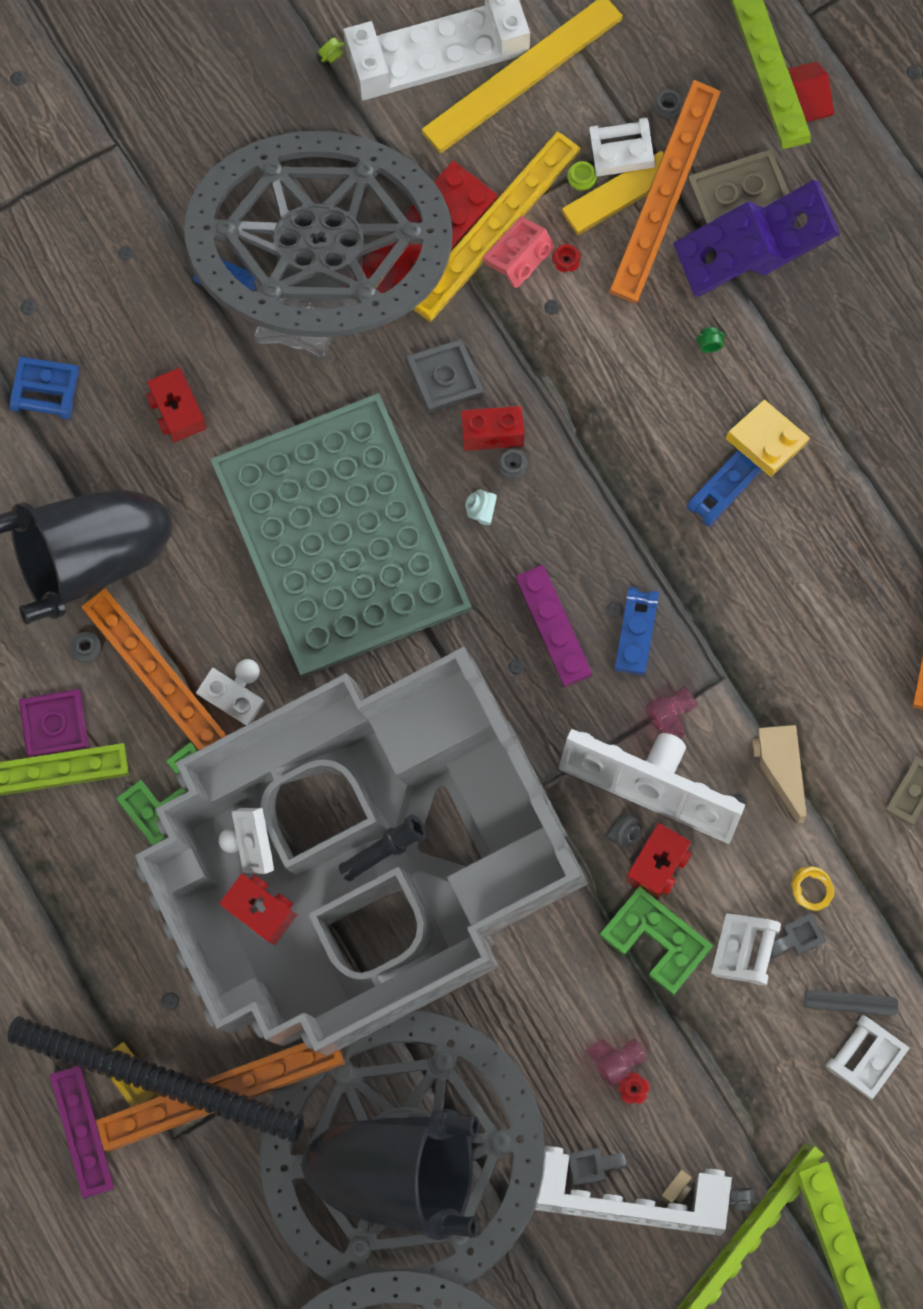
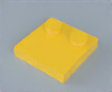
(767, 438)

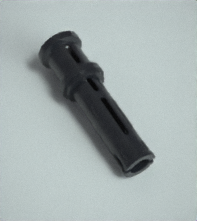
(393, 842)

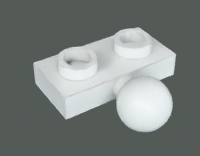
(231, 695)
(249, 839)

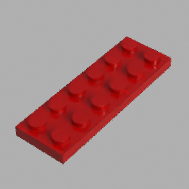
(466, 202)

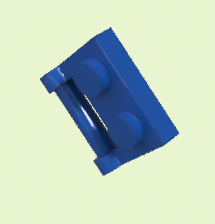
(44, 378)

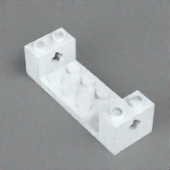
(435, 47)
(706, 1217)

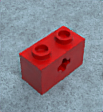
(172, 389)
(492, 428)
(661, 844)
(241, 903)

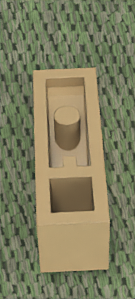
(781, 764)

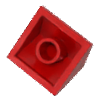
(812, 90)

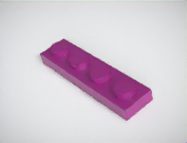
(553, 626)
(81, 1132)

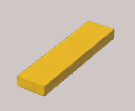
(610, 198)

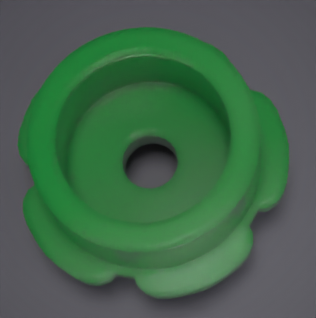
(710, 340)

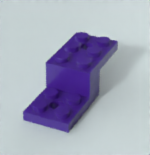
(756, 238)

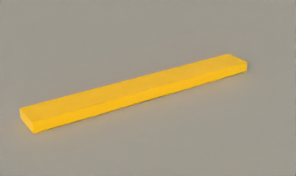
(521, 74)
(504, 212)

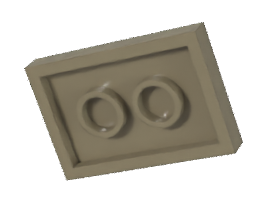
(735, 183)

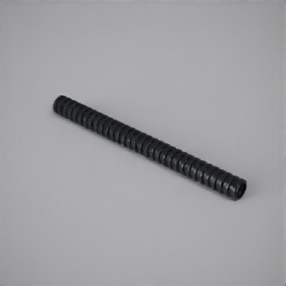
(155, 1079)

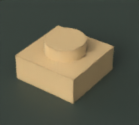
(677, 1189)

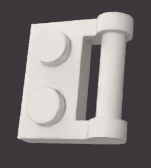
(622, 155)
(736, 948)
(877, 1062)

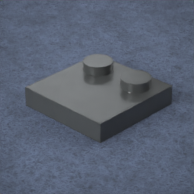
(444, 376)

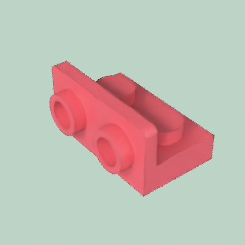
(519, 251)

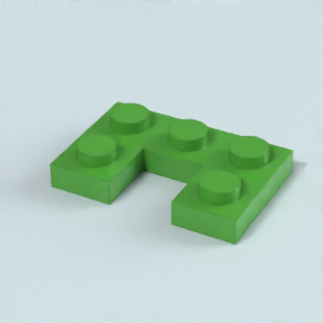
(141, 803)
(648, 916)

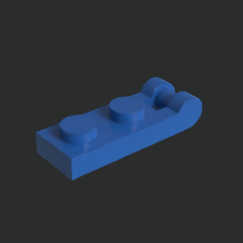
(724, 487)
(636, 632)

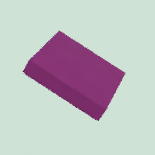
(53, 723)

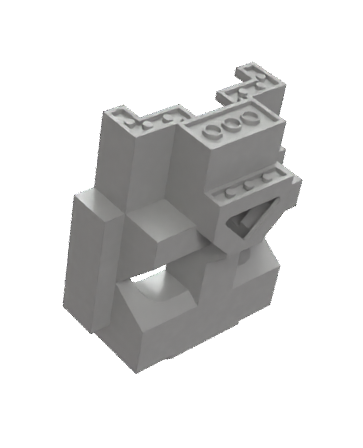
(396, 754)

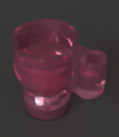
(666, 711)
(616, 1064)

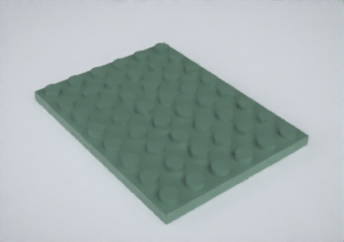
(340, 535)

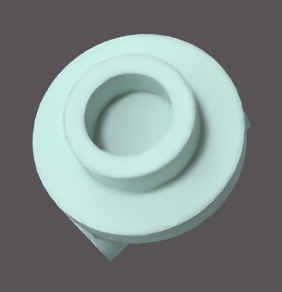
(481, 506)

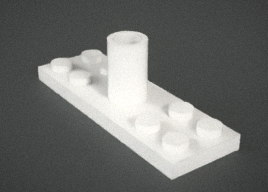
(652, 782)

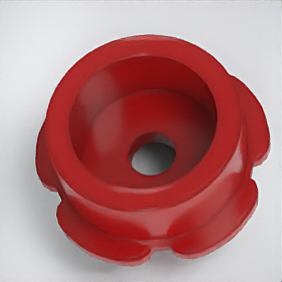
(566, 251)
(634, 1097)

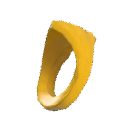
(815, 873)

